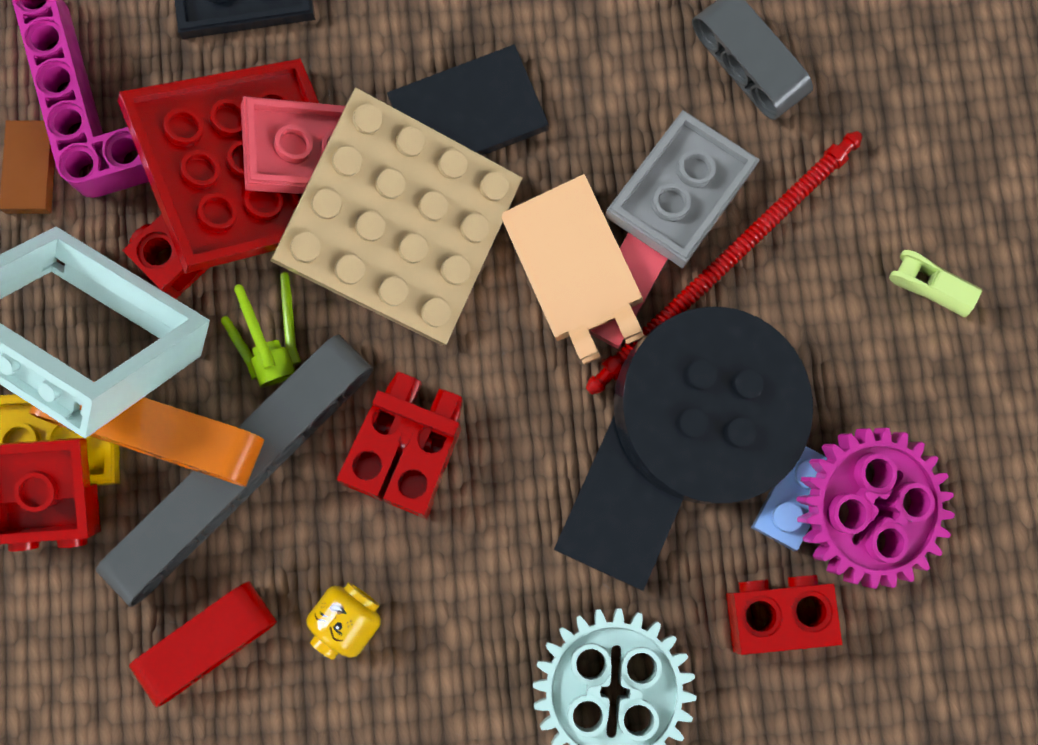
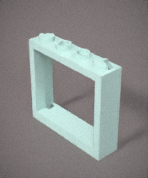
(61, 389)

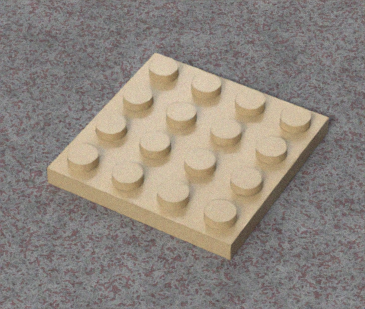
(397, 218)

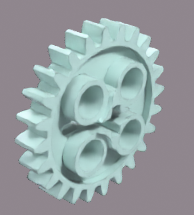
(659, 692)

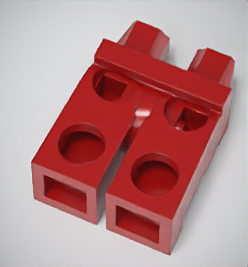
(405, 430)

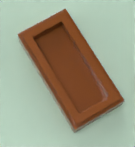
(27, 168)

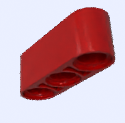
(202, 644)

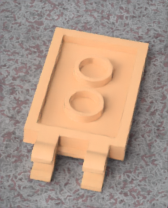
(574, 265)

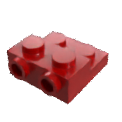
(47, 494)

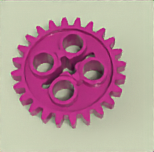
(875, 507)

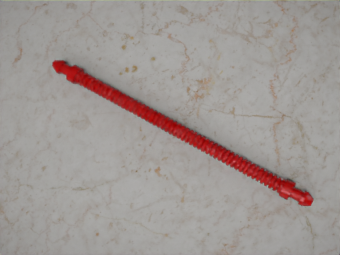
(833, 159)

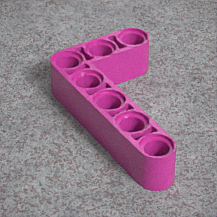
(73, 105)

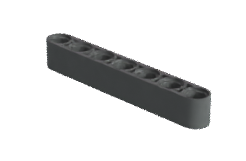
(205, 501)

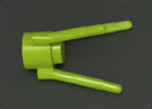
(271, 361)

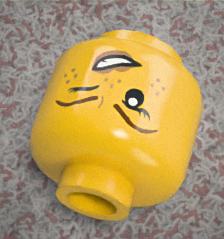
(343, 621)

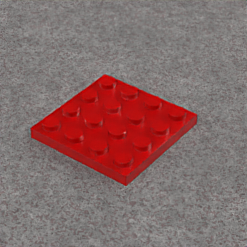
(195, 160)

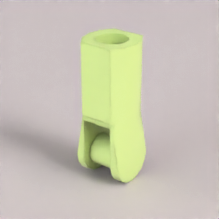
(941, 286)

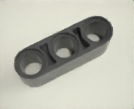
(752, 56)

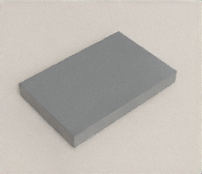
(682, 188)

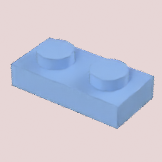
(780, 510)

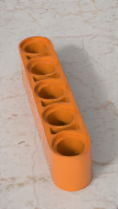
(181, 439)

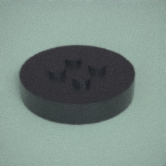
(713, 406)

